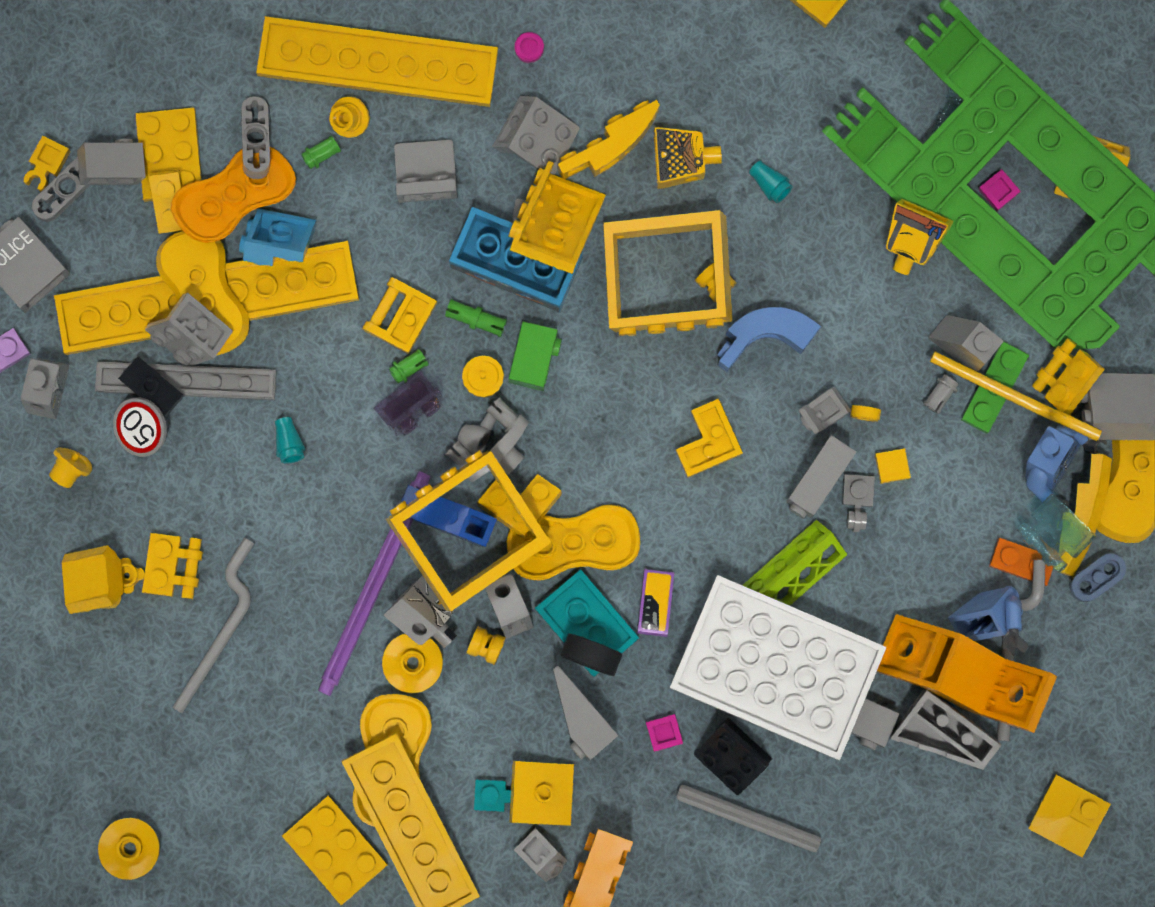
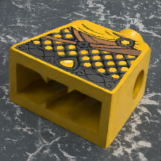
(682, 156)

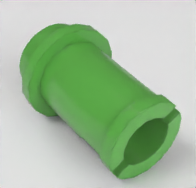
(320, 152)
(408, 366)

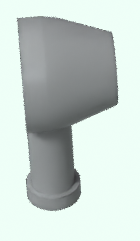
(472, 434)

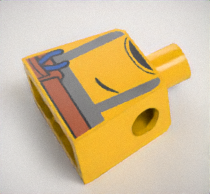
(915, 235)

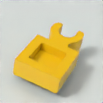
(47, 159)

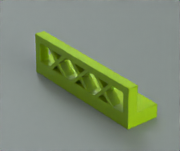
(787, 565)

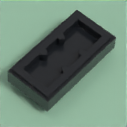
(150, 385)

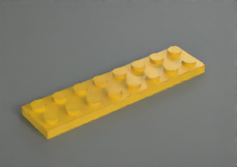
(377, 61)

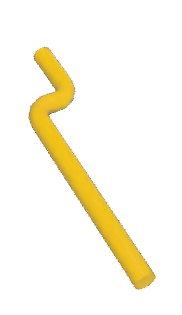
(1015, 396)

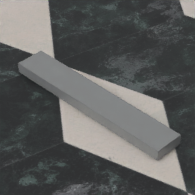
(196, 380)

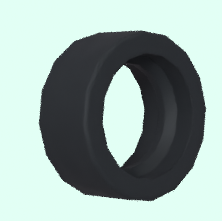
(591, 654)

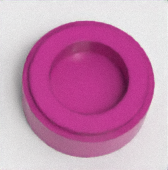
(529, 47)

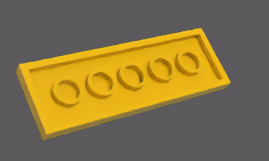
(409, 825)

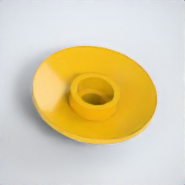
(400, 675)
(112, 848)

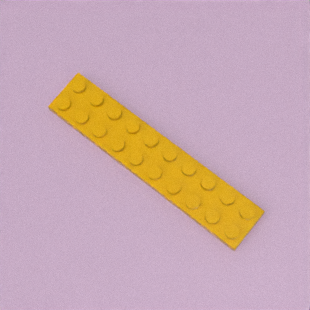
(122, 311)

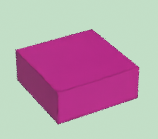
(999, 190)
(664, 733)

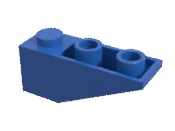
(453, 519)

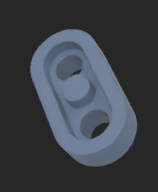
(1097, 578)

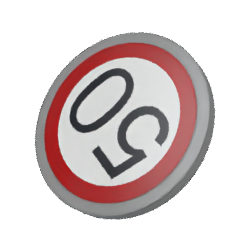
(140, 427)

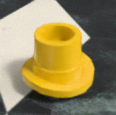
(349, 117)
(483, 376)
(69, 467)

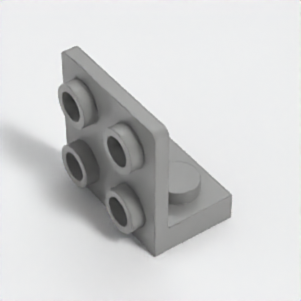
(536, 133)
(425, 171)
(190, 332)

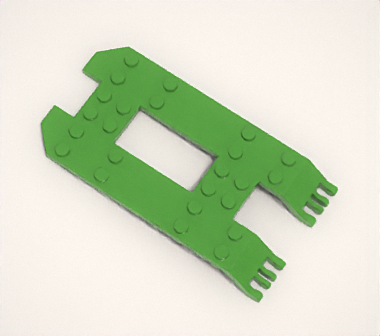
(998, 109)

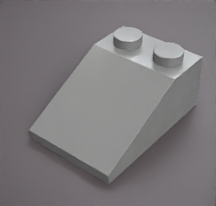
(584, 723)

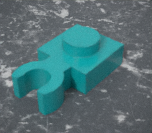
(491, 795)

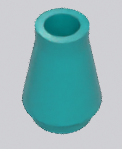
(771, 182)
(288, 442)

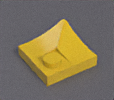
(1069, 816)

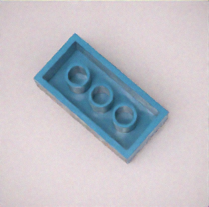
(486, 255)

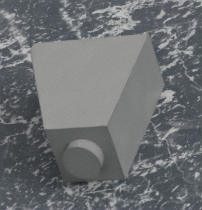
(966, 341)
(820, 478)

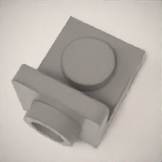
(541, 855)

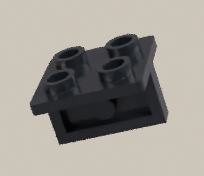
(733, 757)

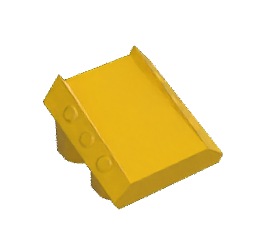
(92, 579)

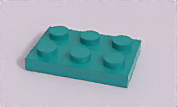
(583, 611)

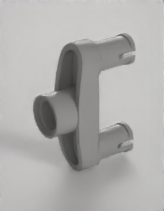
(504, 449)

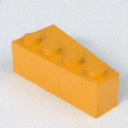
(600, 871)

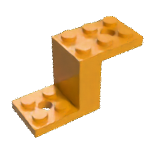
(966, 673)

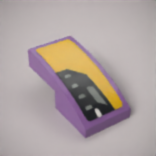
(655, 603)

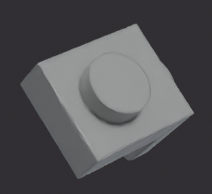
(824, 411)

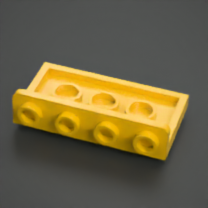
(555, 220)

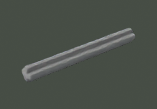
(748, 818)

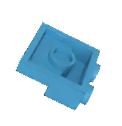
(275, 236)

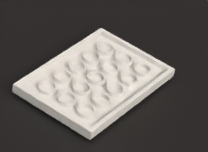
(778, 667)

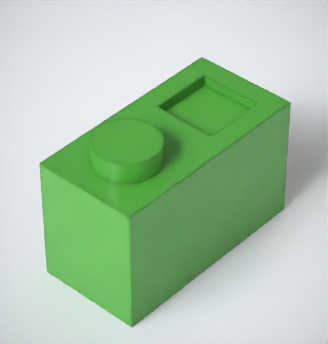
(534, 355)

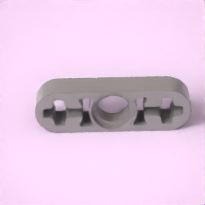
(248, 147)
(45, 194)

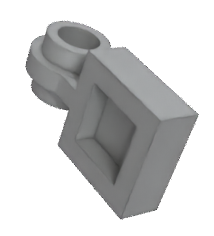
(857, 492)

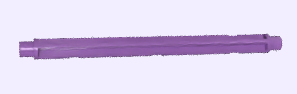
(365, 603)

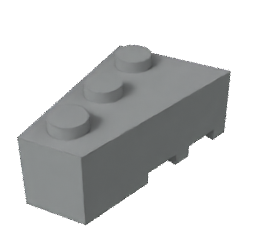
(943, 730)

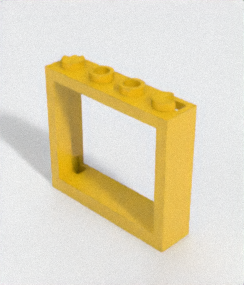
(661, 225)
(493, 572)

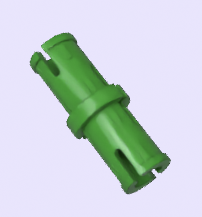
(476, 317)

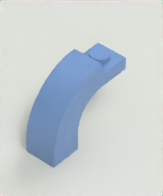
(770, 322)

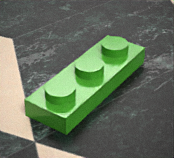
(985, 404)

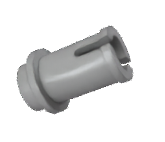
(941, 393)

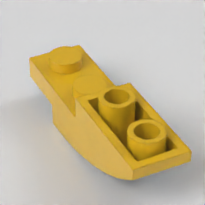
(622, 136)

